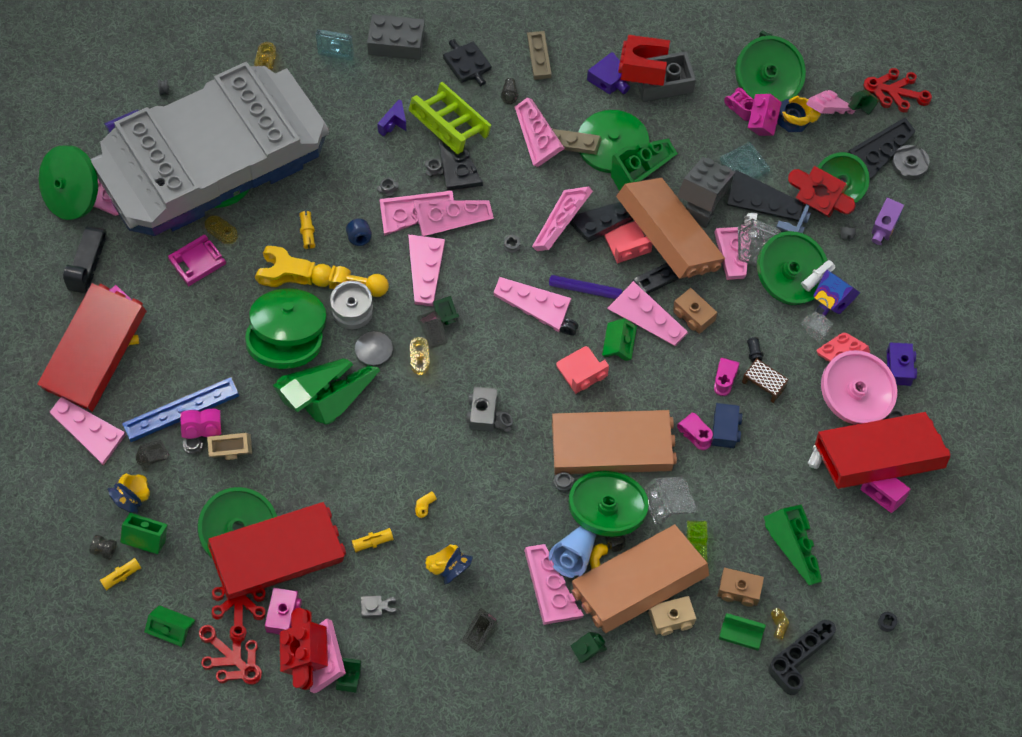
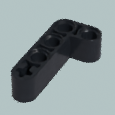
(80, 274)
(804, 652)

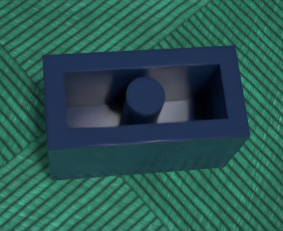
(726, 425)

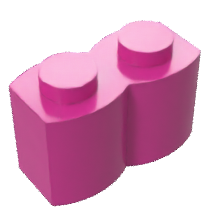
(203, 423)

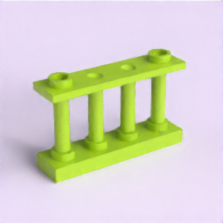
(440, 127)

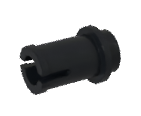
(754, 349)

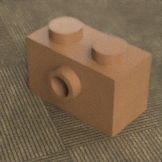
(694, 311)
(740, 587)

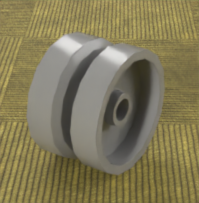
(351, 305)

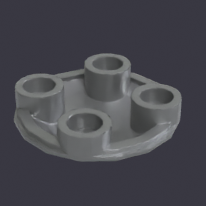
(373, 348)

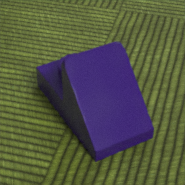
(393, 117)

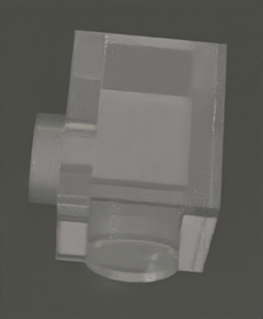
(816, 327)

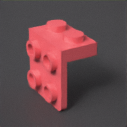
(628, 242)
(840, 344)
(582, 369)

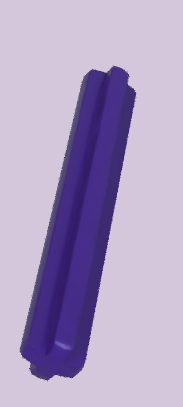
(585, 287)

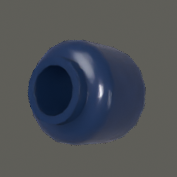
(358, 232)

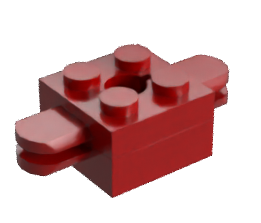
(821, 191)
(303, 648)

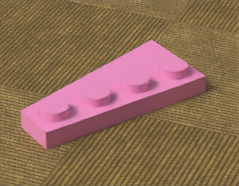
(562, 214)
(445, 215)
(425, 265)
(643, 311)

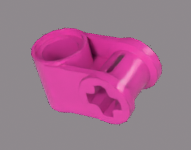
(740, 103)
(726, 374)
(694, 429)

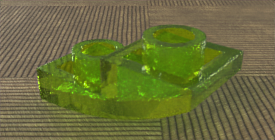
(698, 536)

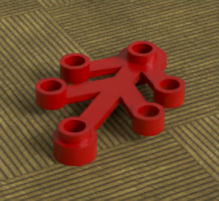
(896, 90)
(238, 604)
(231, 658)

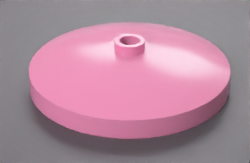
(858, 387)

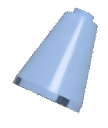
(573, 552)

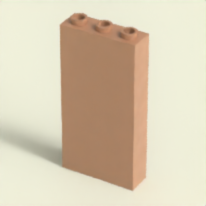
(670, 227)
(613, 442)
(639, 578)

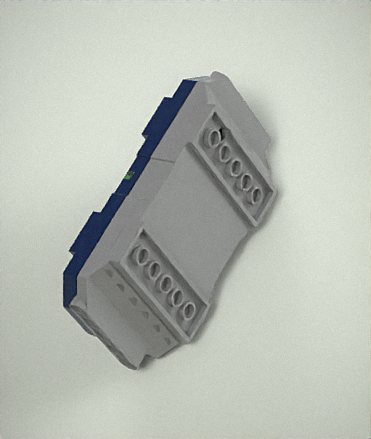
(208, 147)

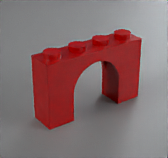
(634, 61)

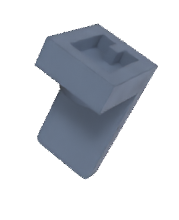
(785, 226)

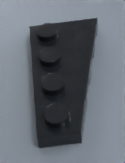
(881, 147)
(458, 168)
(758, 197)
(600, 221)

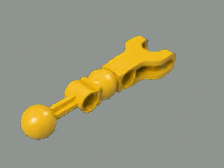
(305, 272)

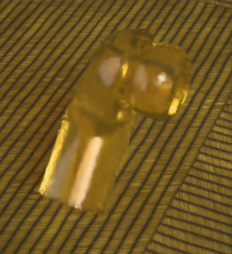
(781, 622)

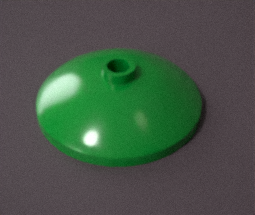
(850, 168)

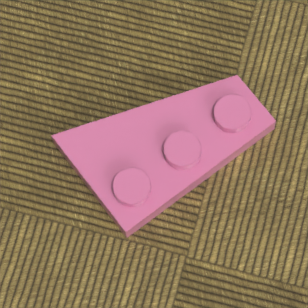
(828, 103)
(335, 668)

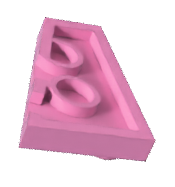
(728, 245)

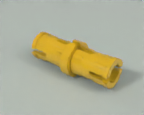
(307, 230)
(372, 540)
(120, 574)

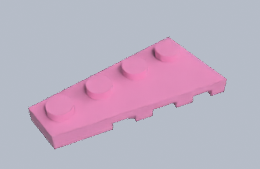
(537, 133)
(400, 211)
(541, 304)
(92, 432)
(552, 595)

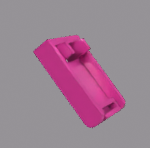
(199, 259)

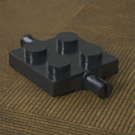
(467, 62)

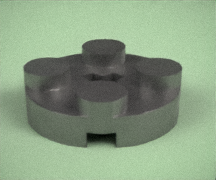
(906, 170)

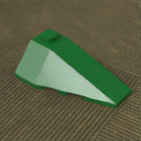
(639, 161)
(301, 387)
(340, 395)
(789, 531)

